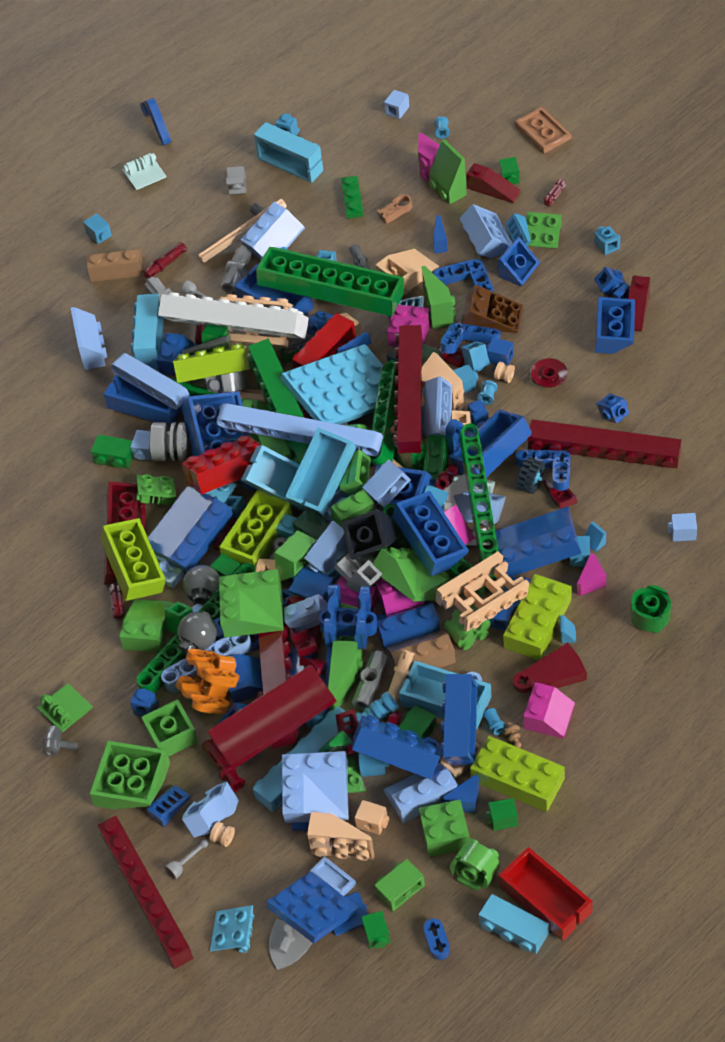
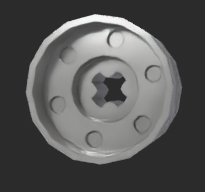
(165, 441)

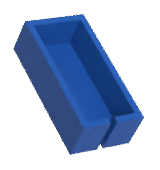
(300, 302)
(135, 402)
(498, 440)
(460, 719)
(396, 746)

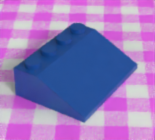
(201, 418)
(189, 528)
(538, 542)

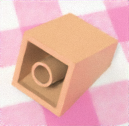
(437, 367)

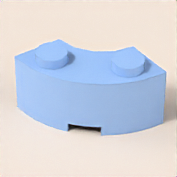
(217, 805)

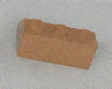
(114, 265)
(430, 649)

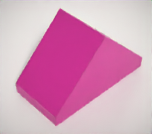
(592, 577)

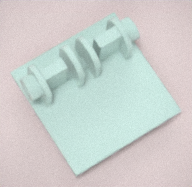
(143, 172)

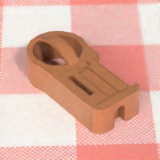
(393, 210)

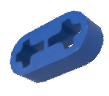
(432, 940)

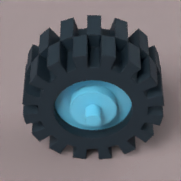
(530, 475)

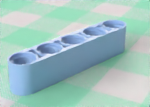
(150, 381)
(229, 644)

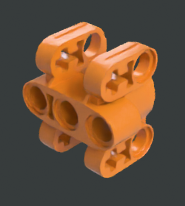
(211, 688)

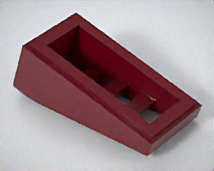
(341, 726)

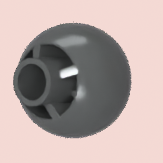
(200, 584)
(196, 631)

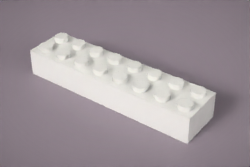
(233, 315)

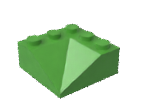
(407, 573)
(251, 603)
(129, 776)

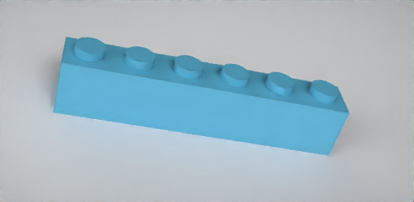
(269, 789)

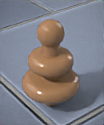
(511, 730)

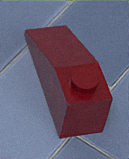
(488, 182)
(640, 293)

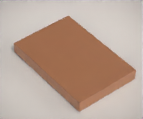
(542, 130)

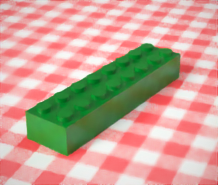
(330, 281)
(279, 398)

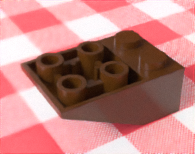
(491, 310)

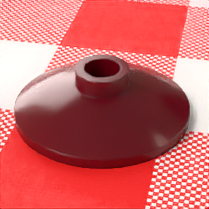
(549, 372)

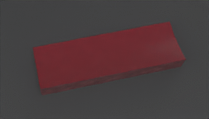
(121, 507)
(271, 717)

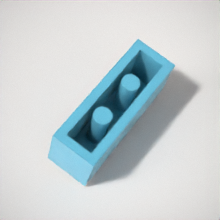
(513, 924)

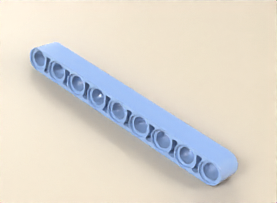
(293, 427)

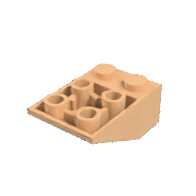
(407, 265)
(335, 837)

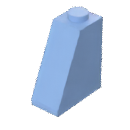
(328, 549)

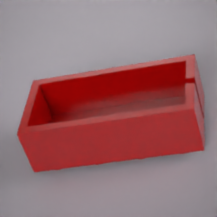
(326, 341)
(219, 465)
(545, 893)

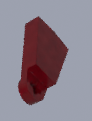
(556, 670)

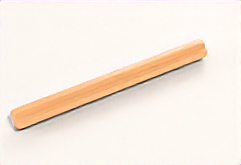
(232, 237)

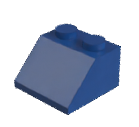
(170, 348)
(250, 678)

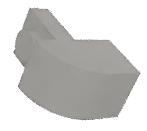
(236, 180)
(227, 382)
(356, 573)

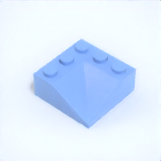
(314, 785)

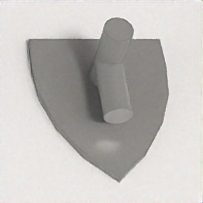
(286, 944)

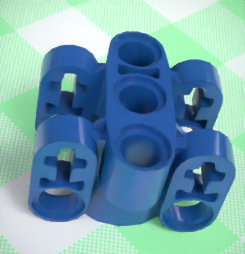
(334, 618)

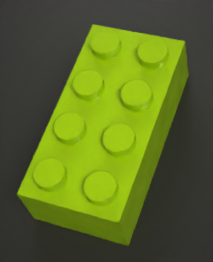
(213, 363)
(255, 529)
(132, 559)
(537, 617)
(518, 773)

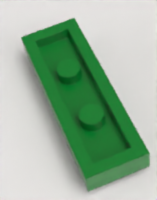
(352, 197)

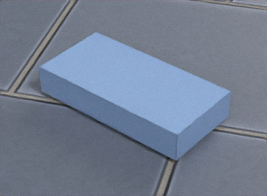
(333, 876)

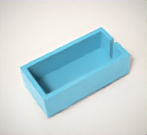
(288, 152)
(148, 330)
(321, 471)
(271, 474)
(428, 693)

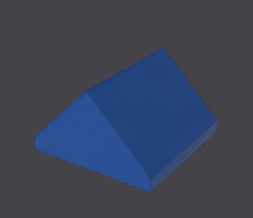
(517, 263)

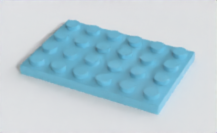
(337, 386)

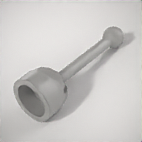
(191, 289)
(175, 869)

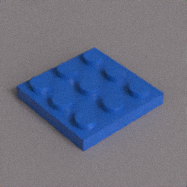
(312, 907)

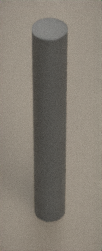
(208, 345)

